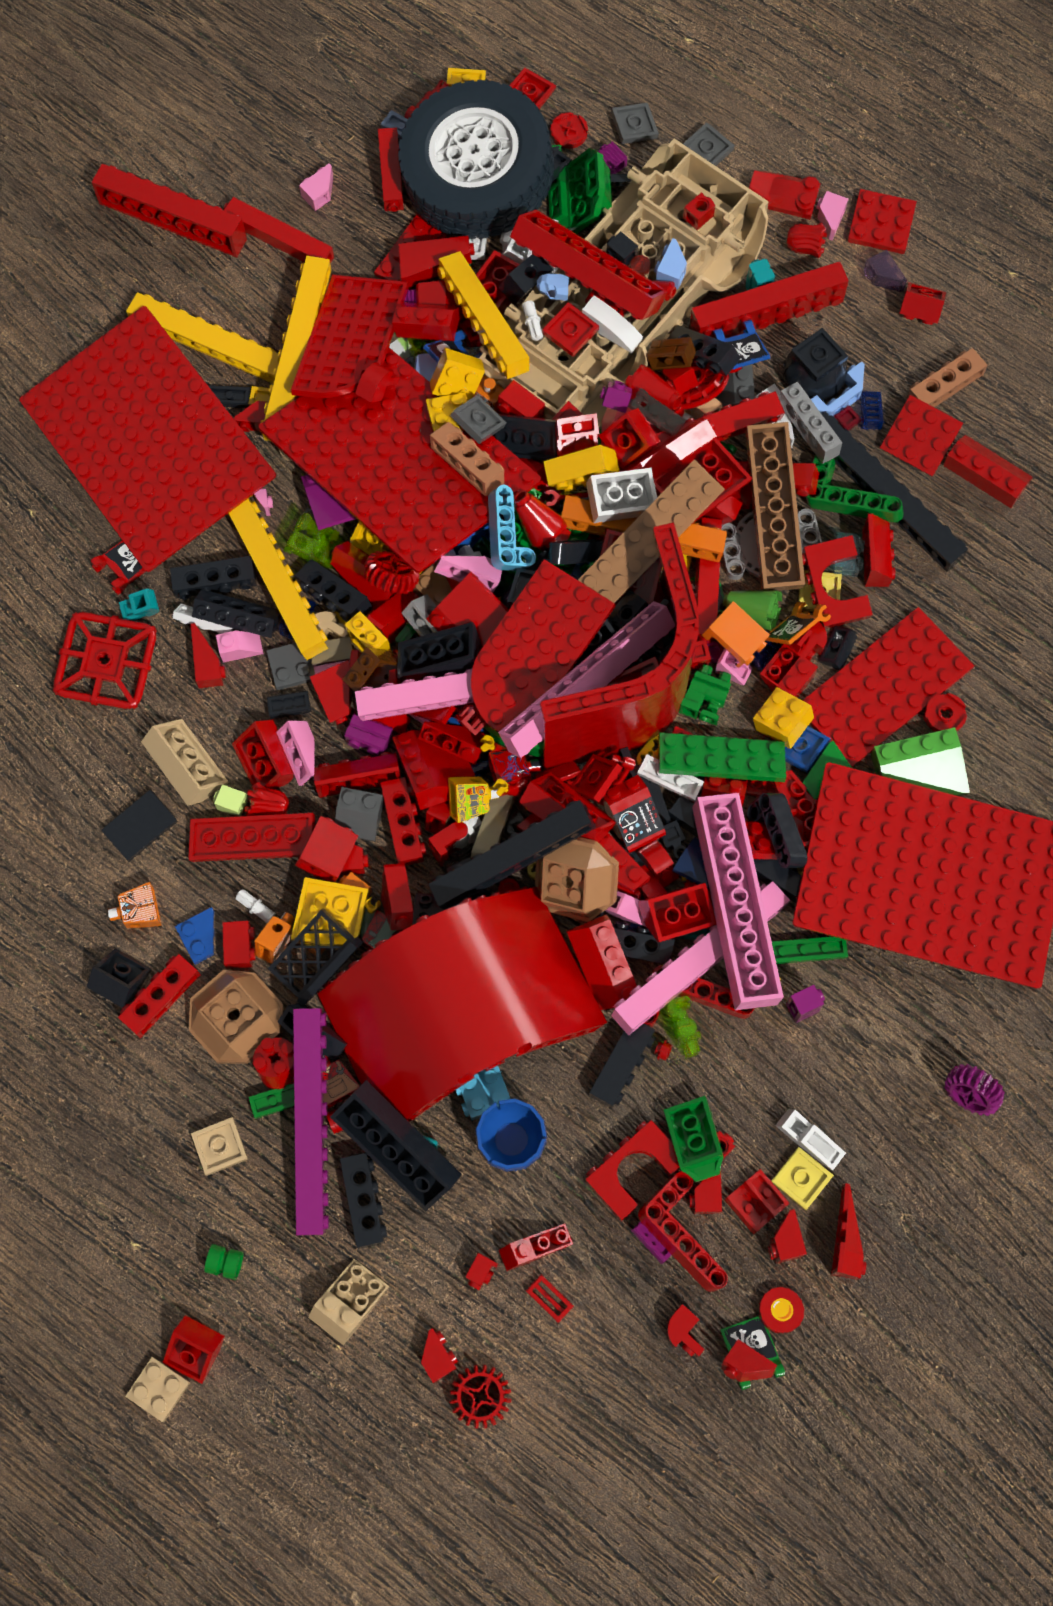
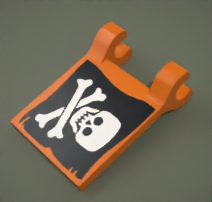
(797, 624)

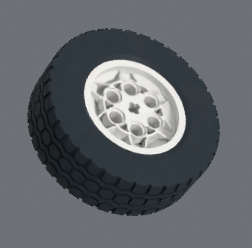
(450, 127)

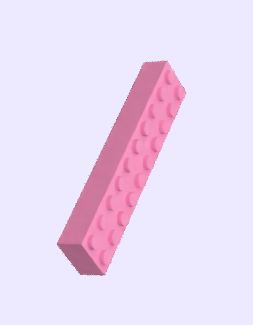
(737, 902)

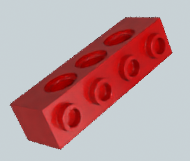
(392, 791)
(157, 1007)

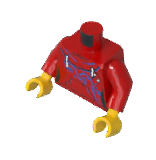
(508, 771)

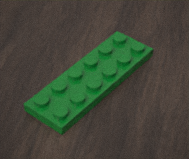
(721, 757)

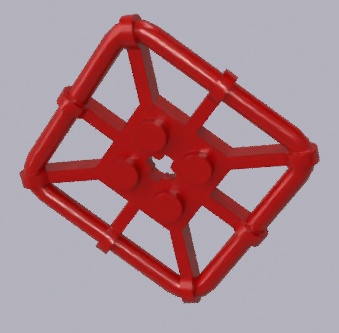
(112, 670)

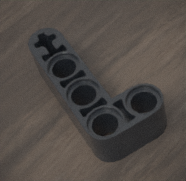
(574, 551)
(781, 827)

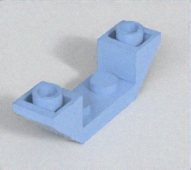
(850, 395)

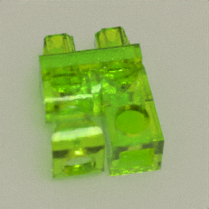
(313, 548)
(684, 1027)

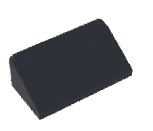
(838, 647)

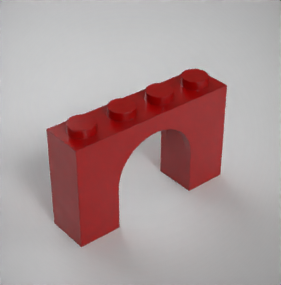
(817, 559)
(604, 1180)

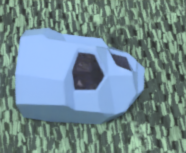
(554, 286)

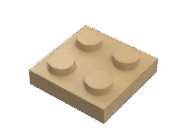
(219, 1146)
(157, 1389)

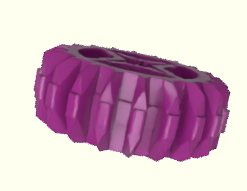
(974, 1089)

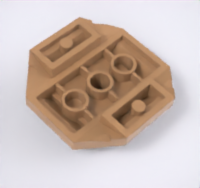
(592, 882)
(234, 1039)

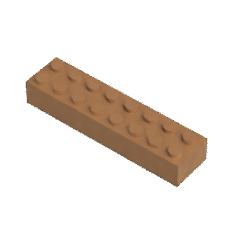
(774, 506)
(636, 548)

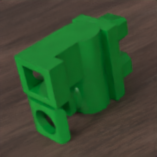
(706, 688)

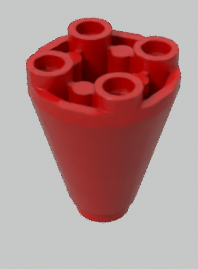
(655, 386)
(538, 519)

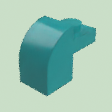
(139, 605)

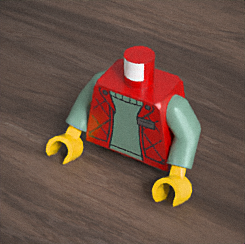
(374, 926)

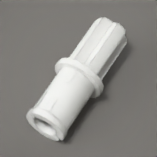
(532, 320)
(255, 906)

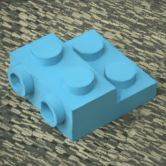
(482, 1092)

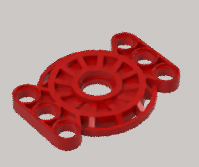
(709, 387)

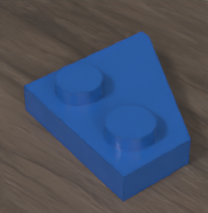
(198, 935)

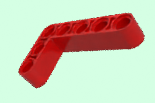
(710, 1000)
(679, 1234)

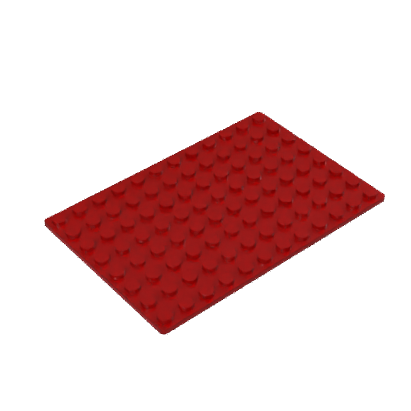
(147, 438)
(384, 469)
(929, 876)

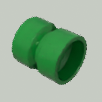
(224, 1262)

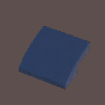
(691, 864)

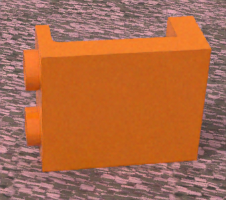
(738, 634)

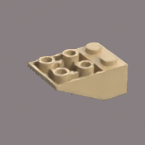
(348, 1301)

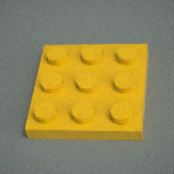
(341, 901)

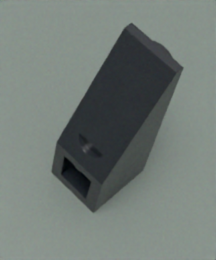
(335, 1044)

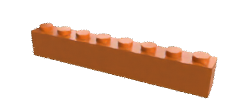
(694, 541)

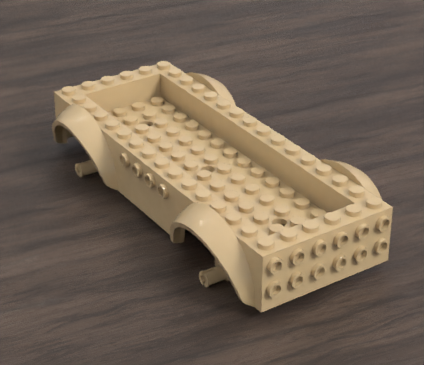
(650, 217)

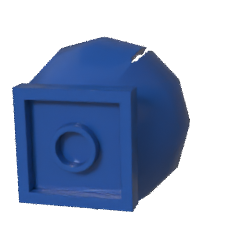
(511, 1135)

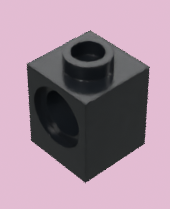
(622, 248)

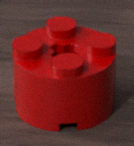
(275, 1062)

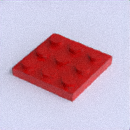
(882, 221)
(921, 435)

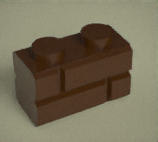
(671, 353)

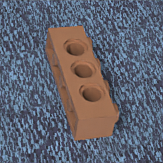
(973, 368)
(467, 458)

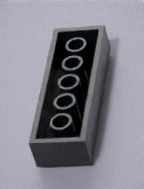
(396, 1146)

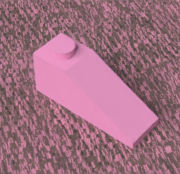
(460, 566)
(299, 748)

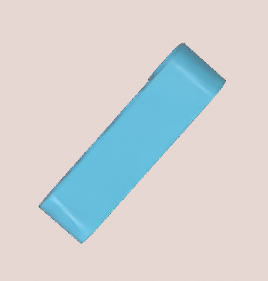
(502, 501)

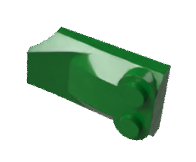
(695, 1138)

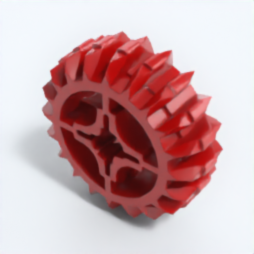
(390, 573)
(463, 1387)

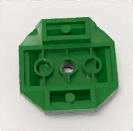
(581, 192)

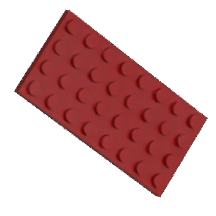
(886, 686)

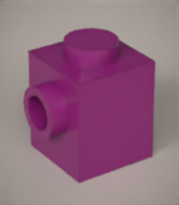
(616, 396)

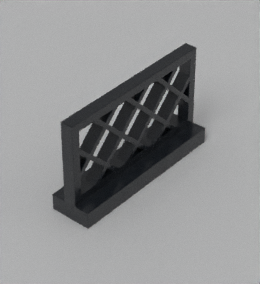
(323, 973)

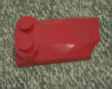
(533, 86)
(786, 193)

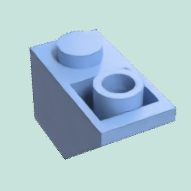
(672, 265)

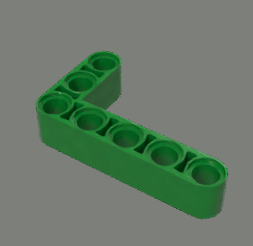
(846, 496)

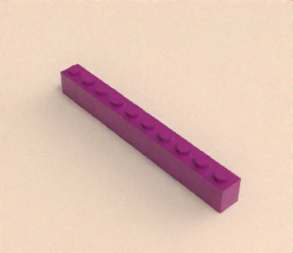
(309, 1121)

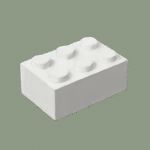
(620, 494)

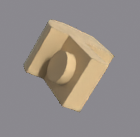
(329, 623)

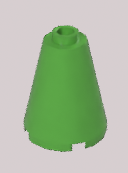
(759, 605)

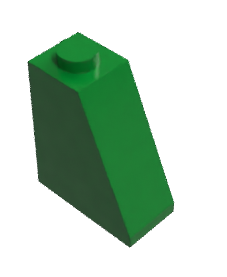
(814, 778)

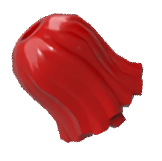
(807, 239)
(266, 801)

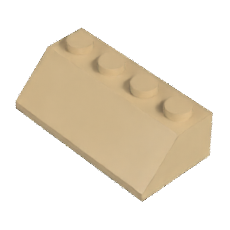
(184, 761)

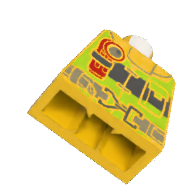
(469, 797)

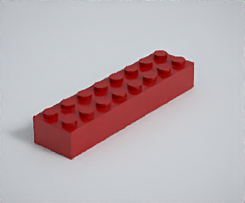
(169, 210)
(588, 264)
(772, 302)

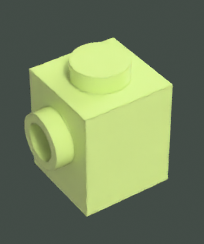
(230, 800)

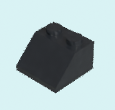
(118, 977)

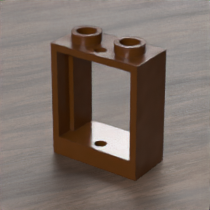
(376, 663)

